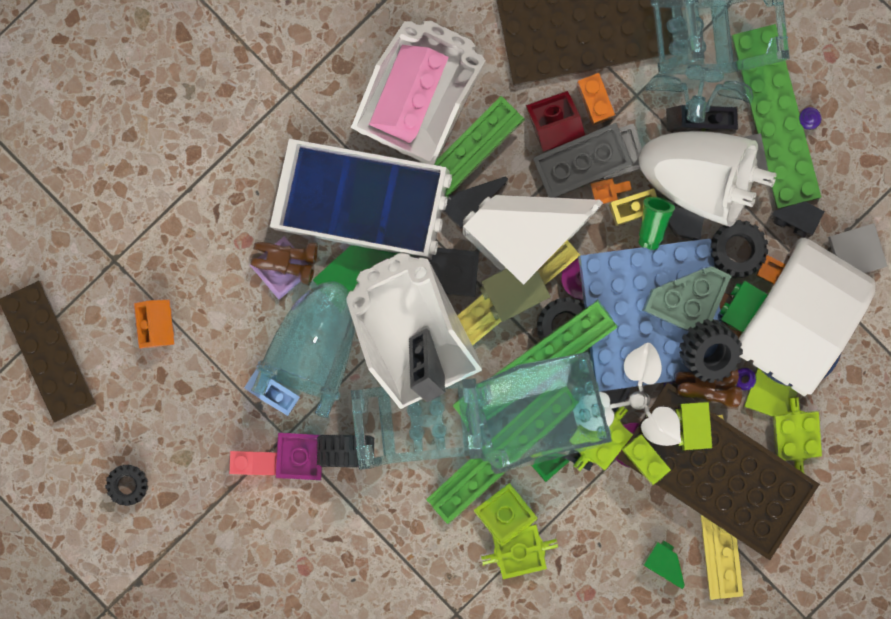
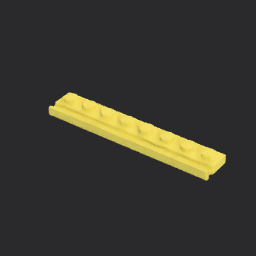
(478, 318)
(721, 561)

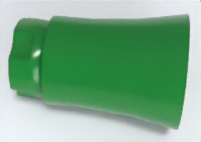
(654, 221)

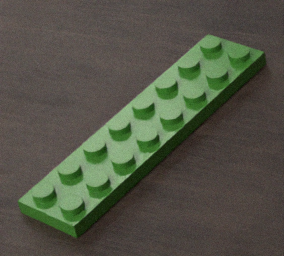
(777, 120)

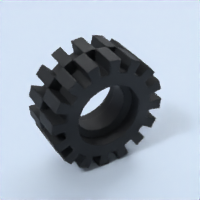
(113, 489)

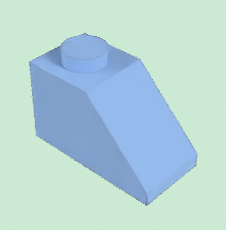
(275, 395)

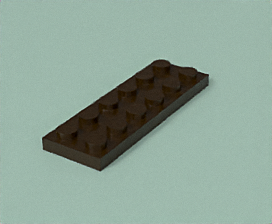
(47, 351)

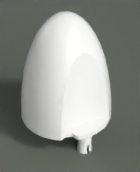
(705, 172)

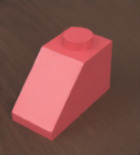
(253, 463)

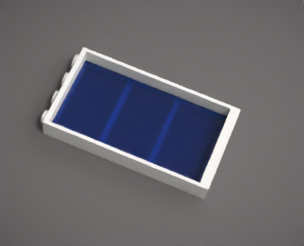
(361, 199)

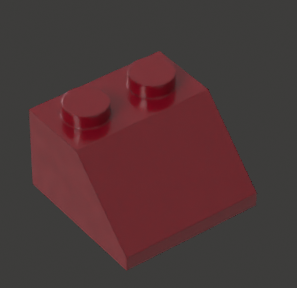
(555, 120)

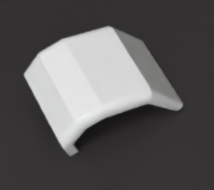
(807, 317)

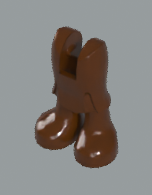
(280, 259)
(726, 392)

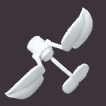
(663, 423)

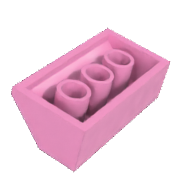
(408, 91)

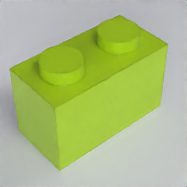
(695, 426)
(646, 459)

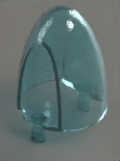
(311, 346)

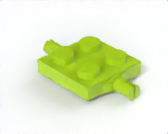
(797, 435)
(606, 453)
(521, 554)

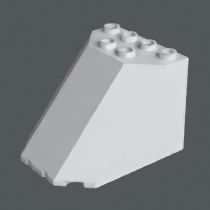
(448, 99)
(525, 230)
(395, 304)

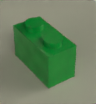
(742, 306)

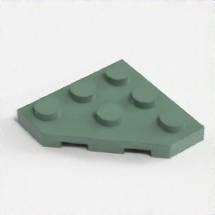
(688, 298)

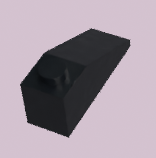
(715, 120)
(469, 200)
(425, 367)

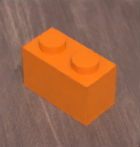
(595, 99)
(154, 323)

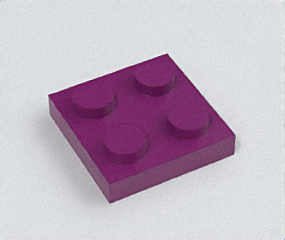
(297, 457)

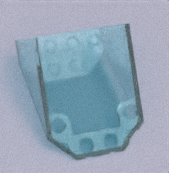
(541, 412)

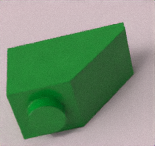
(665, 563)

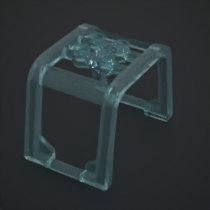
(694, 50)
(469, 420)

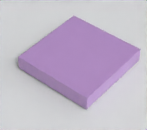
(277, 281)

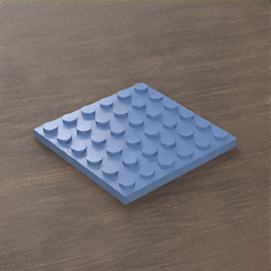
(622, 285)

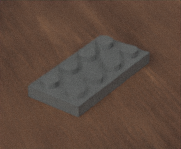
(583, 161)

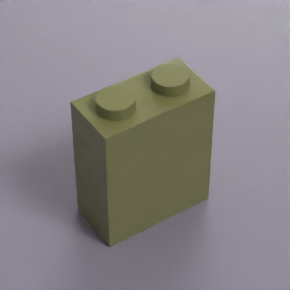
(510, 295)

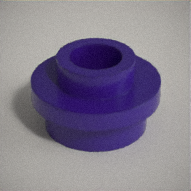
(752, 379)

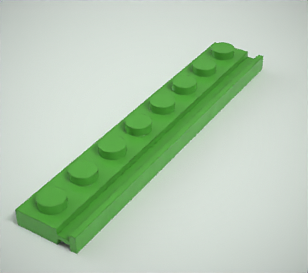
(479, 141)
(569, 339)
(463, 489)

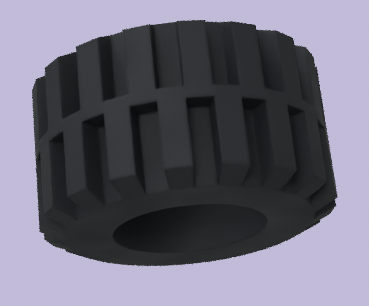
(752, 235)
(554, 308)
(721, 361)
(339, 450)

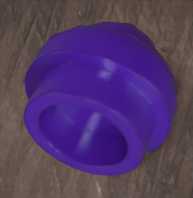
(810, 118)

